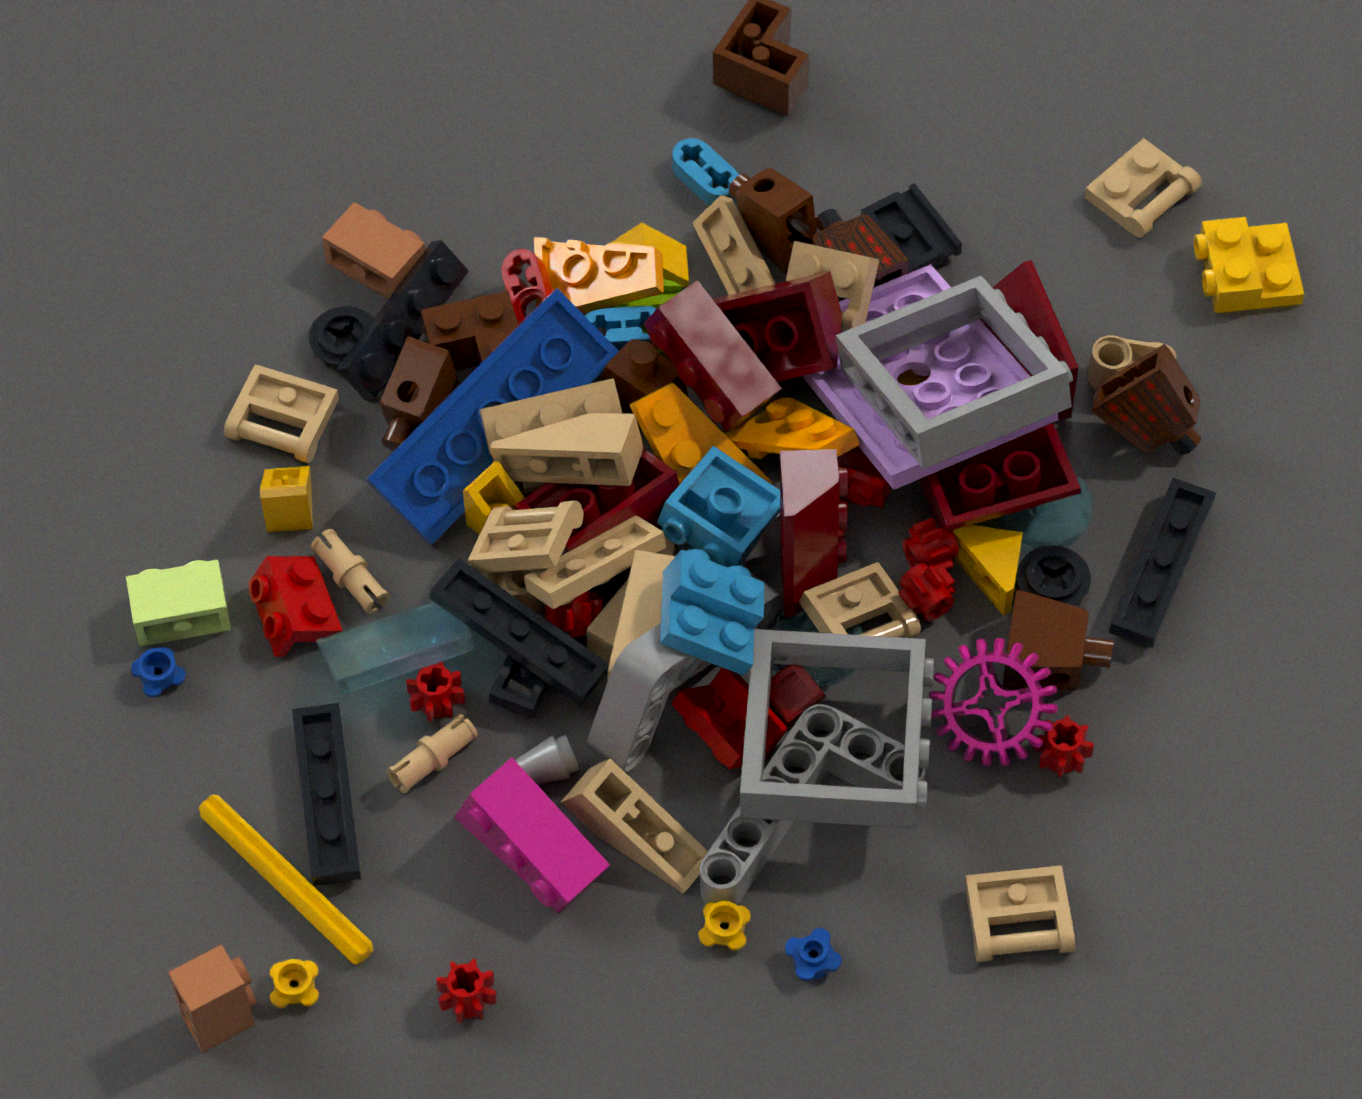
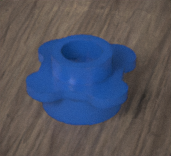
(154, 660)
(813, 968)

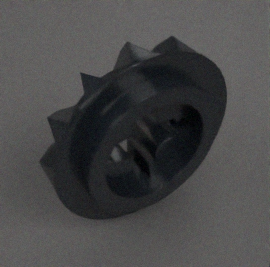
(334, 324)
(1055, 561)

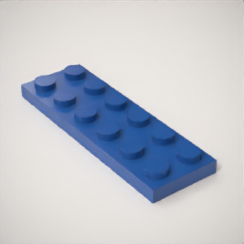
(449, 450)

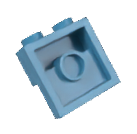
(720, 509)
(711, 610)

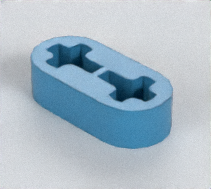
(701, 177)
(622, 323)

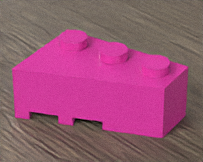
(531, 836)

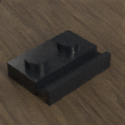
(914, 228)

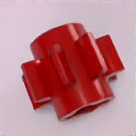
(930, 545)
(927, 591)
(577, 614)
(447, 693)
(1065, 747)
(477, 985)

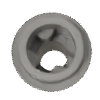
(549, 761)

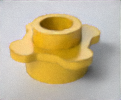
(728, 913)
(294, 970)

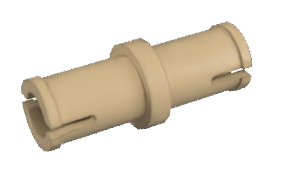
(350, 571)
(432, 753)

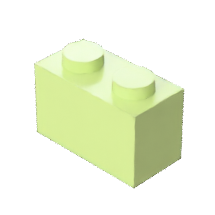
(178, 602)

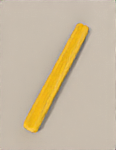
(286, 879)

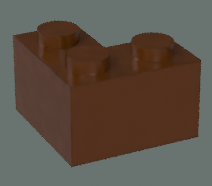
(758, 61)
(470, 327)

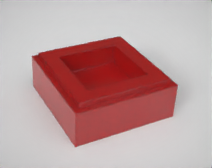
(794, 692)

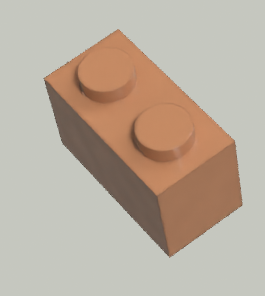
(371, 249)
(213, 997)

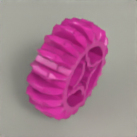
(953, 709)

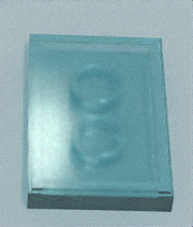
(393, 646)

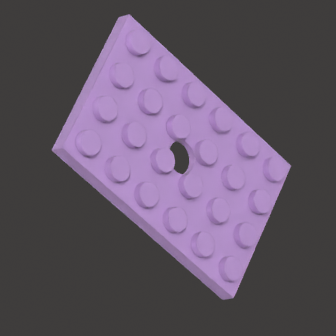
(960, 367)

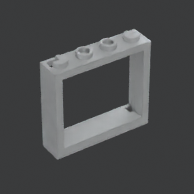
(972, 423)
(827, 802)

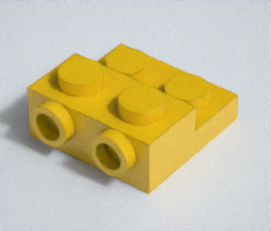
(1248, 265)

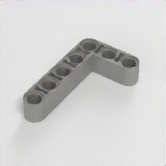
(640, 689)
(817, 757)

